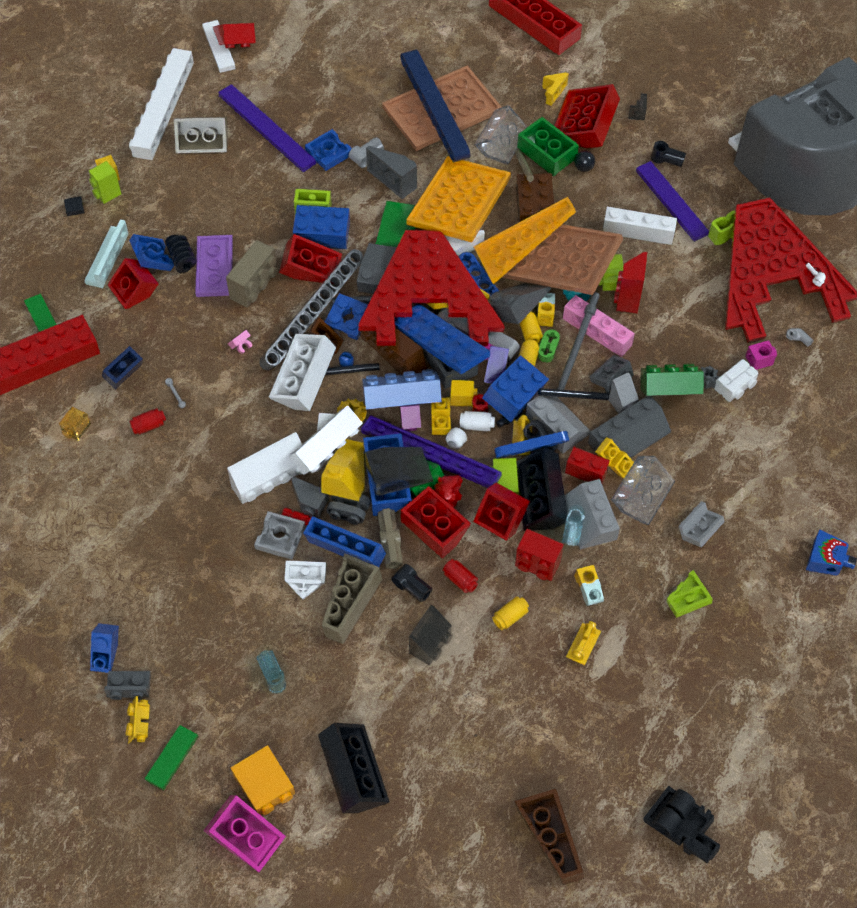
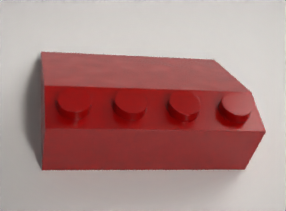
(588, 114)

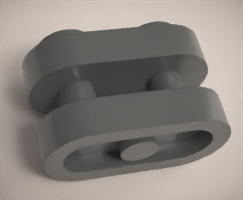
(348, 509)

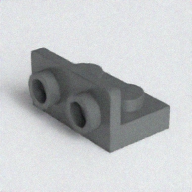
(610, 370)
(128, 684)

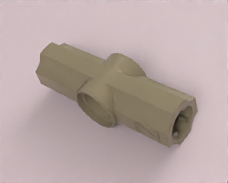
(390, 538)

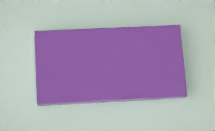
(213, 265)

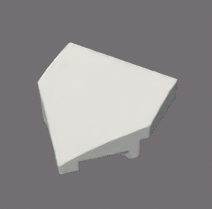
(305, 576)

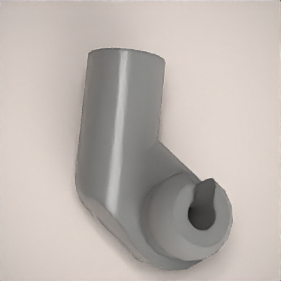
(799, 335)

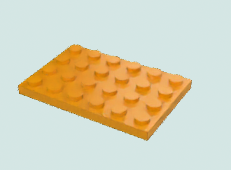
(459, 199)

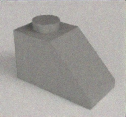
(623, 393)

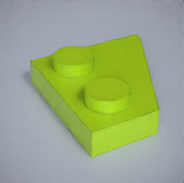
(689, 596)

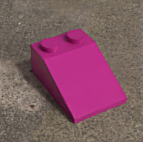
(244, 832)

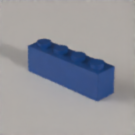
(343, 541)

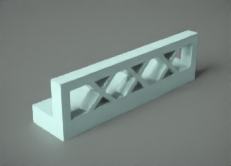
(107, 255)

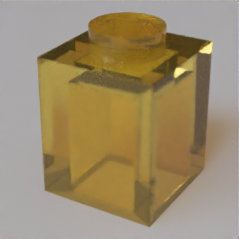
(74, 423)

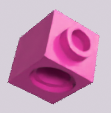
(761, 355)

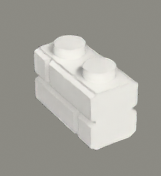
(736, 380)

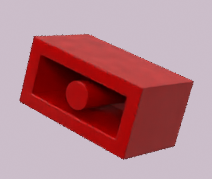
(586, 465)

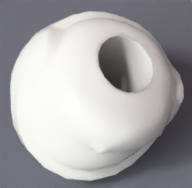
(456, 438)

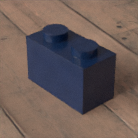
(122, 367)

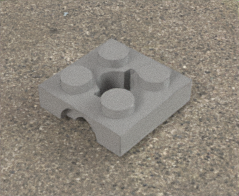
(283, 546)

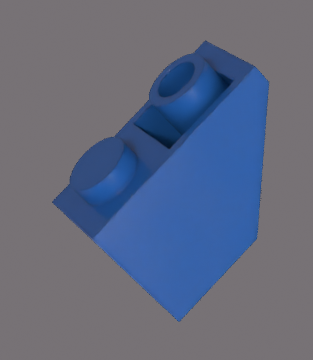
(103, 647)

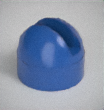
(344, 359)

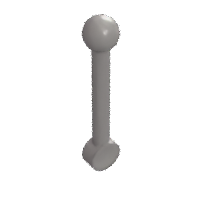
(169, 382)

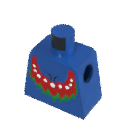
(829, 555)

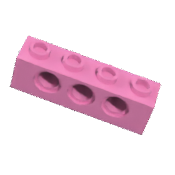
(601, 327)

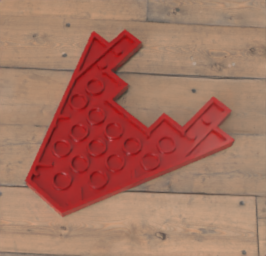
(773, 251)
(427, 272)

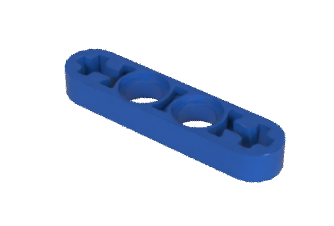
(475, 266)
(531, 444)

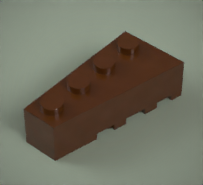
(403, 356)
(550, 829)

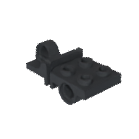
(683, 822)

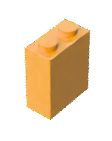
(263, 781)

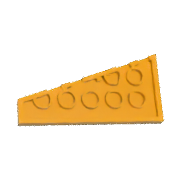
(510, 246)

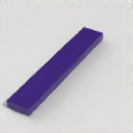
(672, 201)

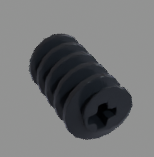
(180, 253)

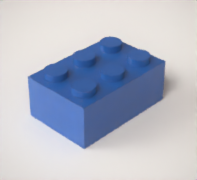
(323, 225)
(515, 388)

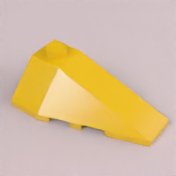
(345, 472)

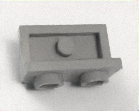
(700, 525)

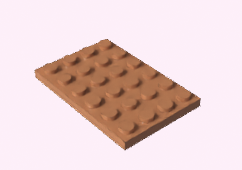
(464, 97)
(569, 259)

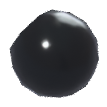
(584, 161)

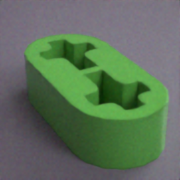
(546, 345)

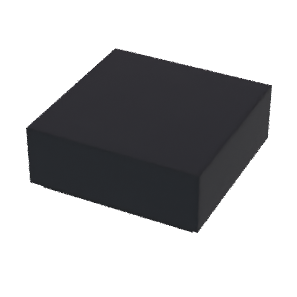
(74, 206)

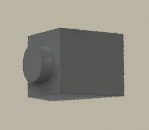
(309, 497)

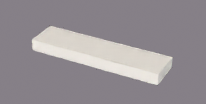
(221, 54)

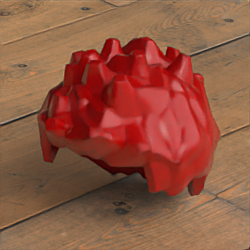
(448, 489)

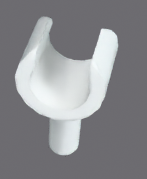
(819, 277)

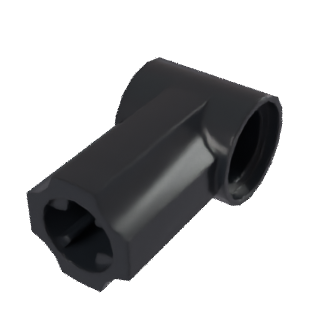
(663, 153)
(541, 432)
(407, 579)

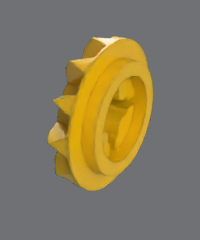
(359, 407)

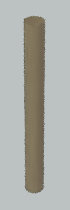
(524, 165)

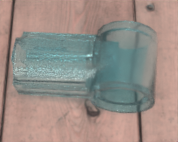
(573, 526)
(271, 671)

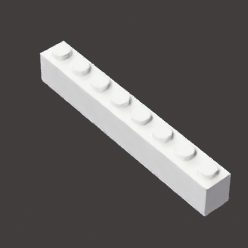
(161, 104)

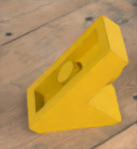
(554, 86)

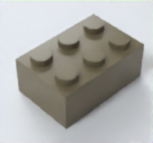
(252, 273)

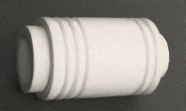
(477, 421)

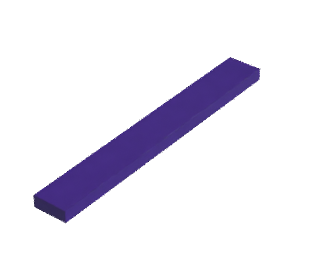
(267, 128)
(436, 453)

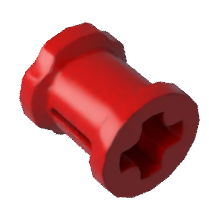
(479, 404)

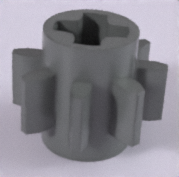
(710, 377)

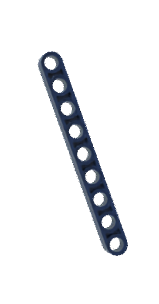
(435, 106)

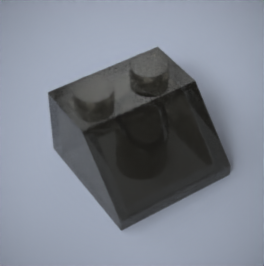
(430, 636)

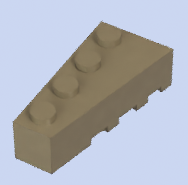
(350, 596)

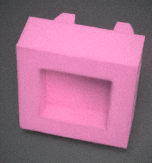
(239, 340)

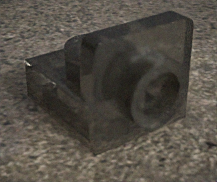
(638, 111)

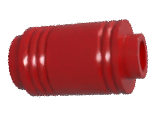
(147, 421)
(460, 576)

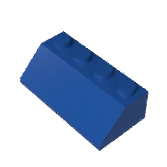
(394, 500)

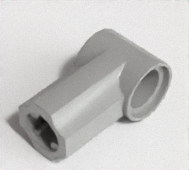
(358, 153)

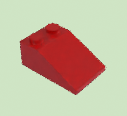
(308, 260)

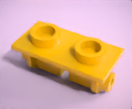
(518, 431)
(583, 643)
(137, 712)

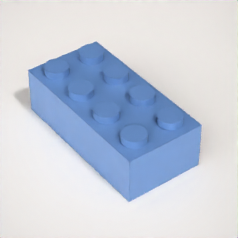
(401, 389)

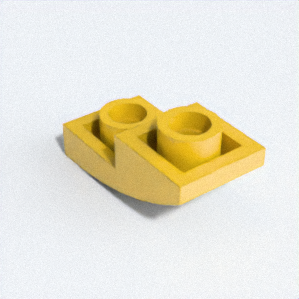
(441, 417)
(619, 460)

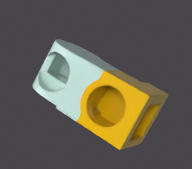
(546, 310)
(589, 585)

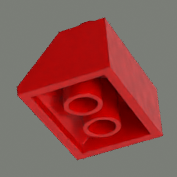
(630, 284)
(434, 522)

